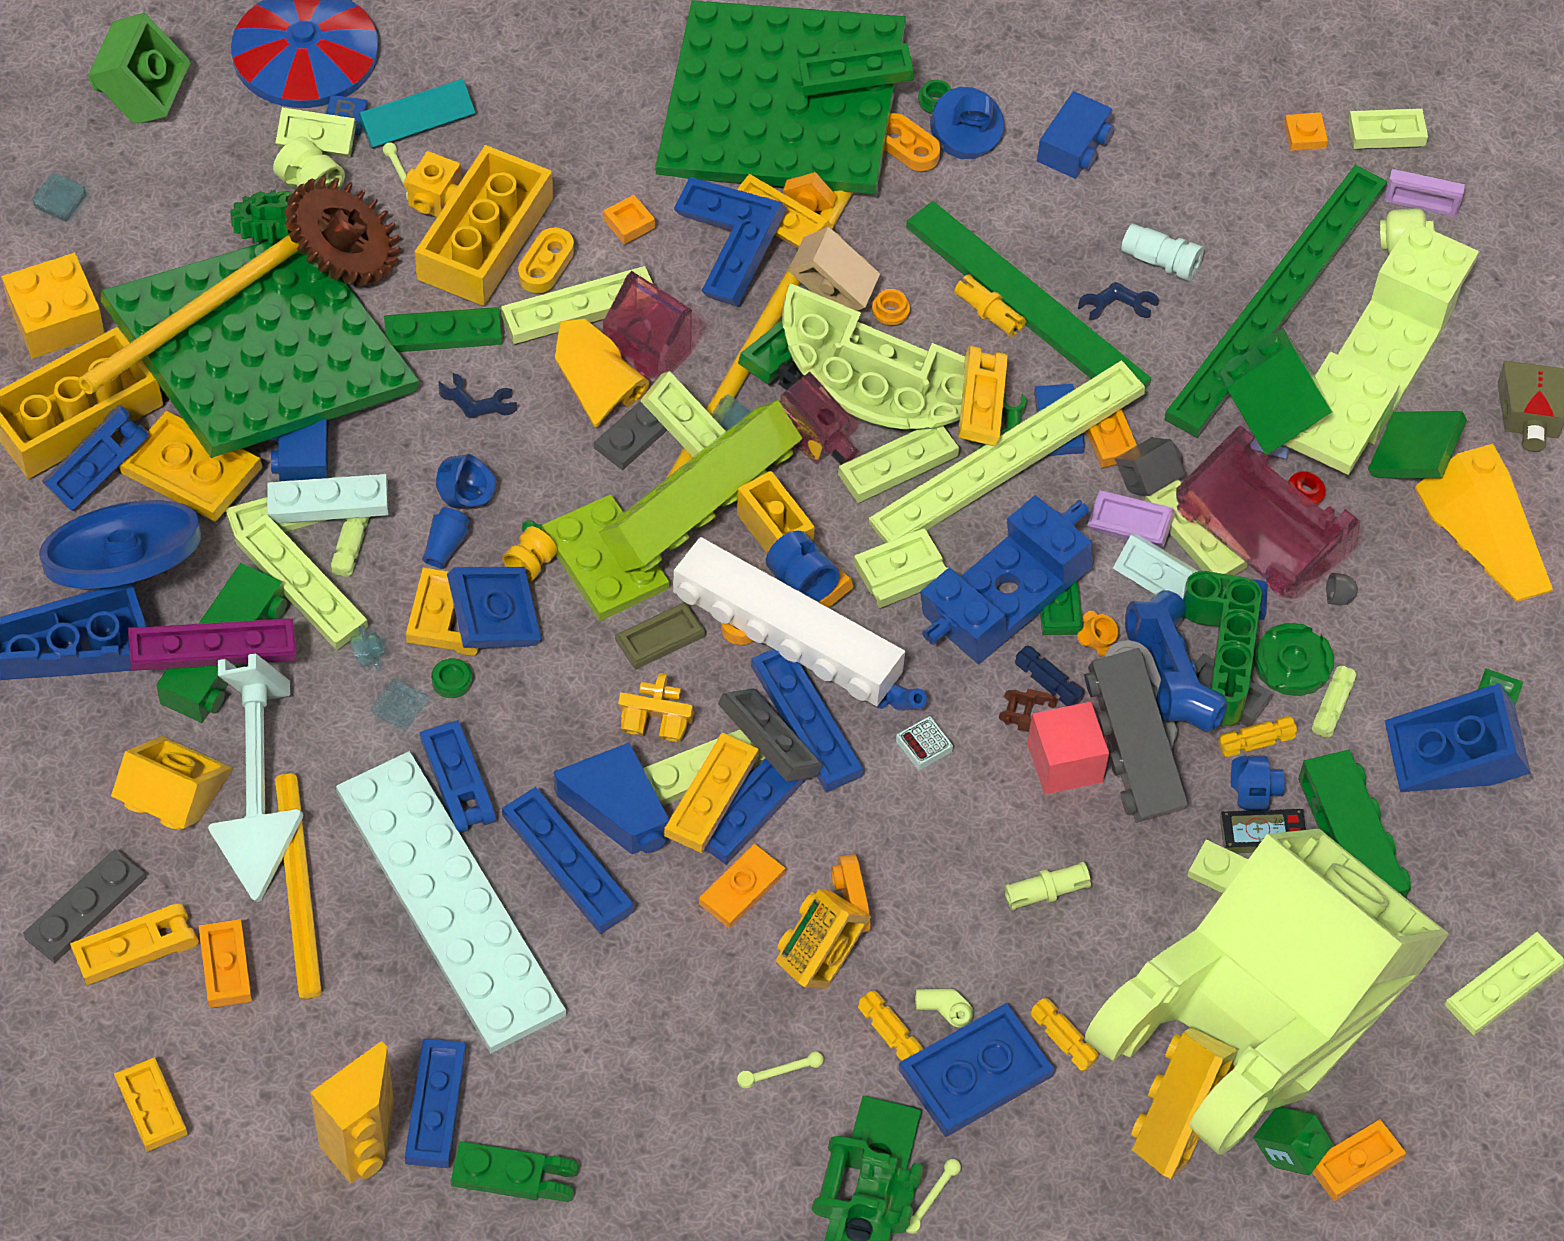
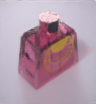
(818, 420)

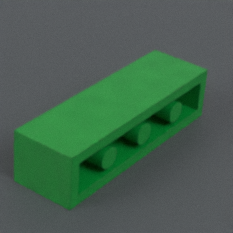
(245, 597)
(1349, 816)

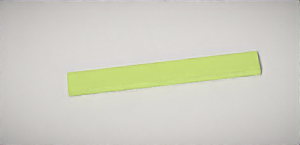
(1012, 454)

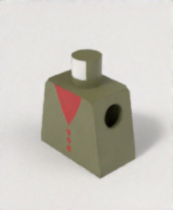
(1532, 402)

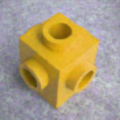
(432, 183)

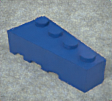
(71, 635)

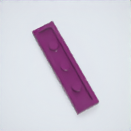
(208, 642)

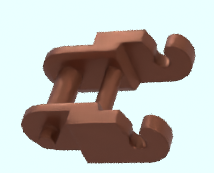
(1029, 699)

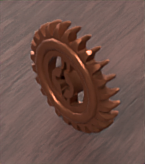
(342, 232)

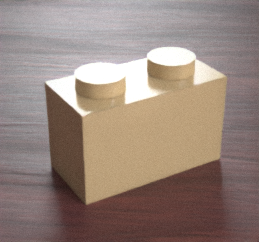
(834, 269)

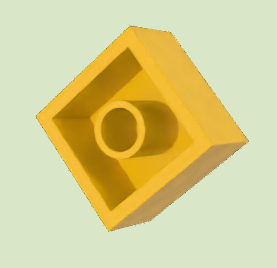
(53, 305)

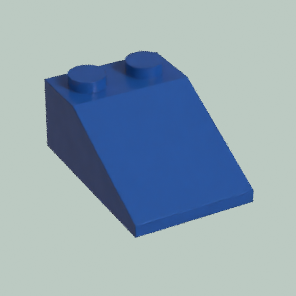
(1458, 742)

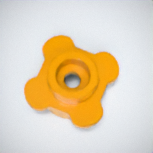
(1104, 626)

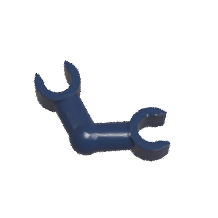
(1117, 291)
(480, 407)

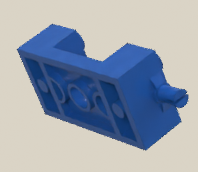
(1039, 555)

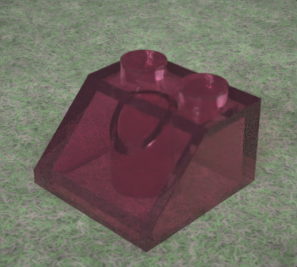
(649, 327)

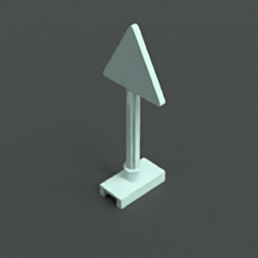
(259, 839)

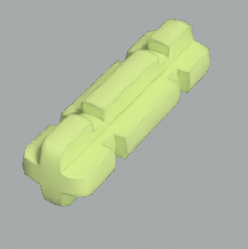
(349, 546)
(1334, 701)

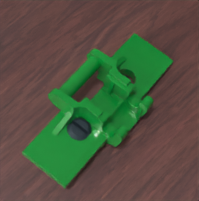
(884, 1184)

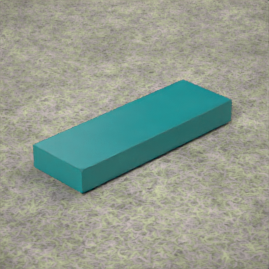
(416, 113)

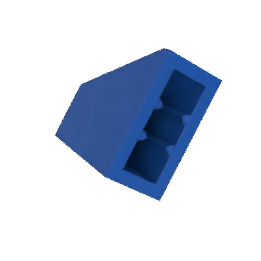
(615, 798)

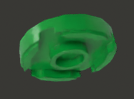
(1289, 671)

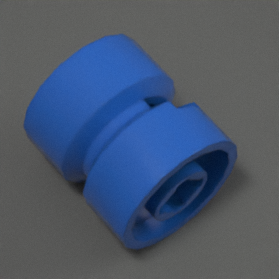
(802, 565)

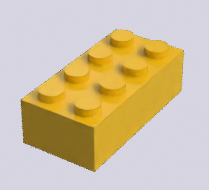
(484, 225)
(50, 413)

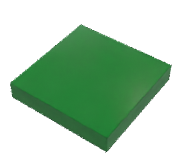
(1417, 444)

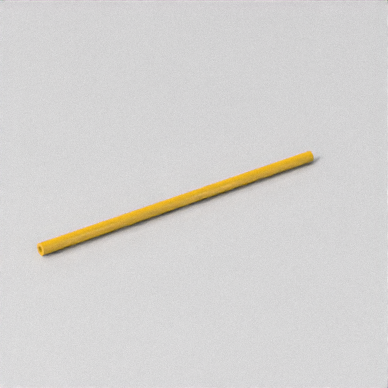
(769, 318)

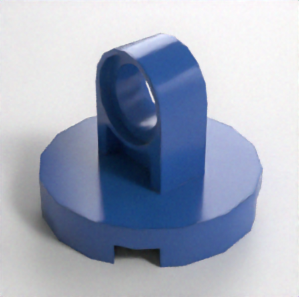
(967, 122)

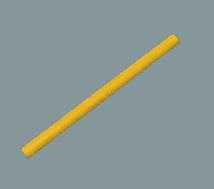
(187, 315)

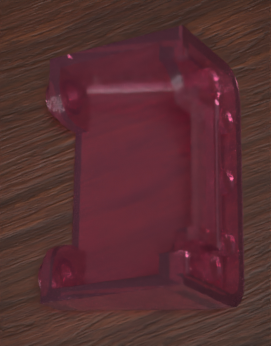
(1265, 516)

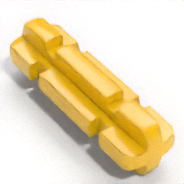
(1257, 736)
(888, 1025)
(1064, 1034)

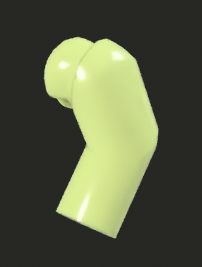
(947, 1003)

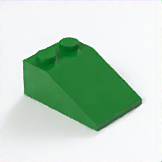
(1275, 390)

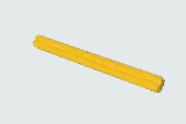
(299, 894)

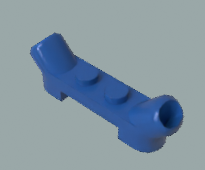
(1179, 693)

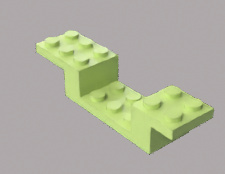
(1387, 346)

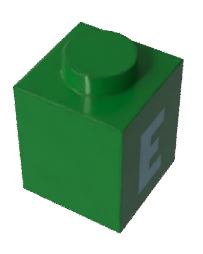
(1293, 1140)

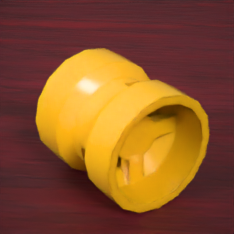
(532, 551)

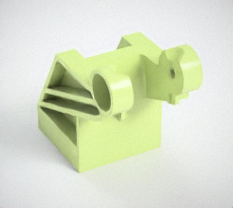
(1282, 970)

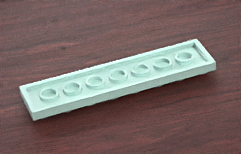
(451, 902)

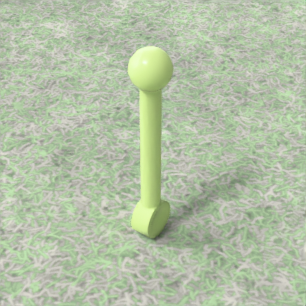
(390, 150)
(746, 1078)
(952, 1168)

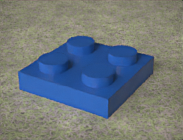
(493, 607)

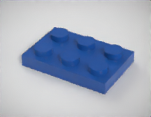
(976, 1069)

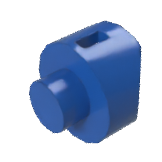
(461, 479)
(1255, 781)

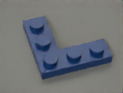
(752, 226)

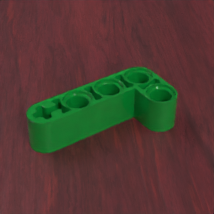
(1233, 607)

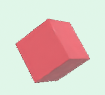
(1068, 747)

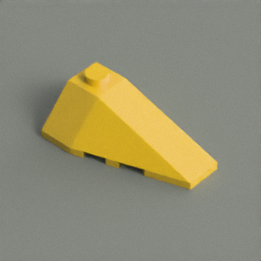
(1485, 517)

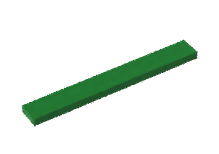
(1042, 312)

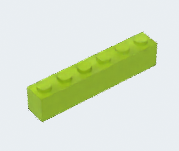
(700, 487)

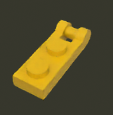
(982, 396)
(133, 943)

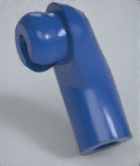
(904, 698)

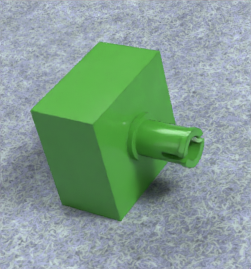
(139, 68)

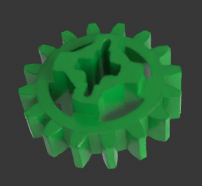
(261, 216)

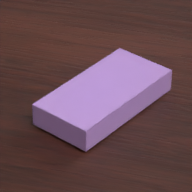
(1424, 192)
(1125, 516)

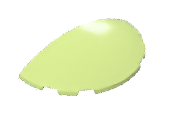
(870, 370)

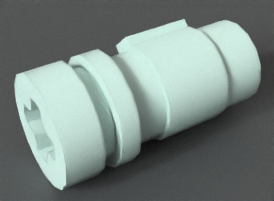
(1163, 251)

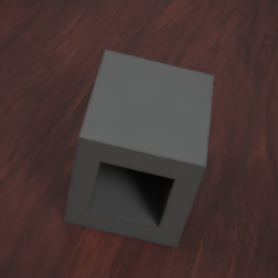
(1150, 466)

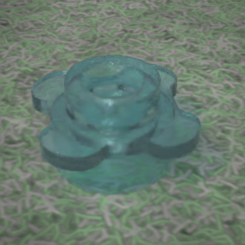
(367, 648)

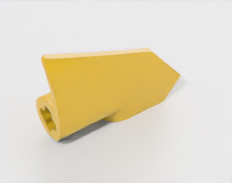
(596, 370)

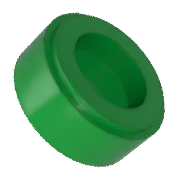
(451, 678)

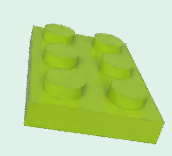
(592, 564)

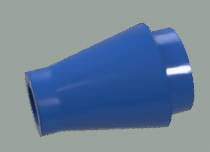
(445, 535)

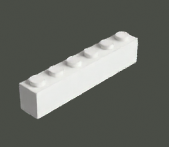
(788, 621)

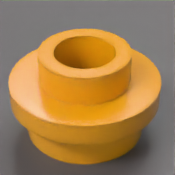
(891, 298)

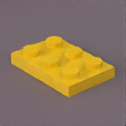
(182, 470)

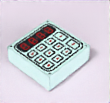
(924, 743)

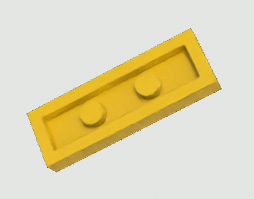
(797, 220)
(711, 792)

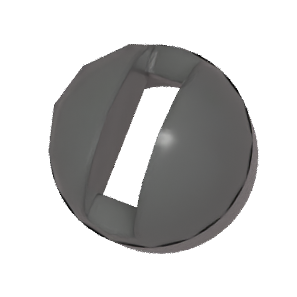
(1343, 587)

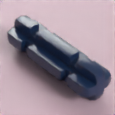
(1049, 676)

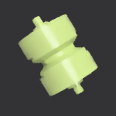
(304, 160)

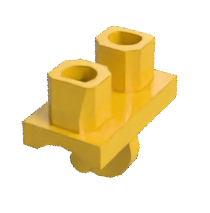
(673, 714)

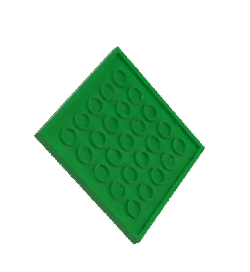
(744, 105)
(267, 357)

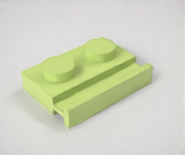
(900, 567)

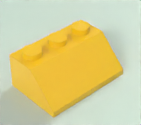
(1194, 1070)
(356, 1114)

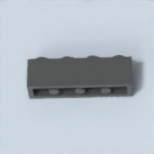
(1136, 735)

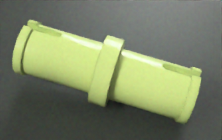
(1047, 886)

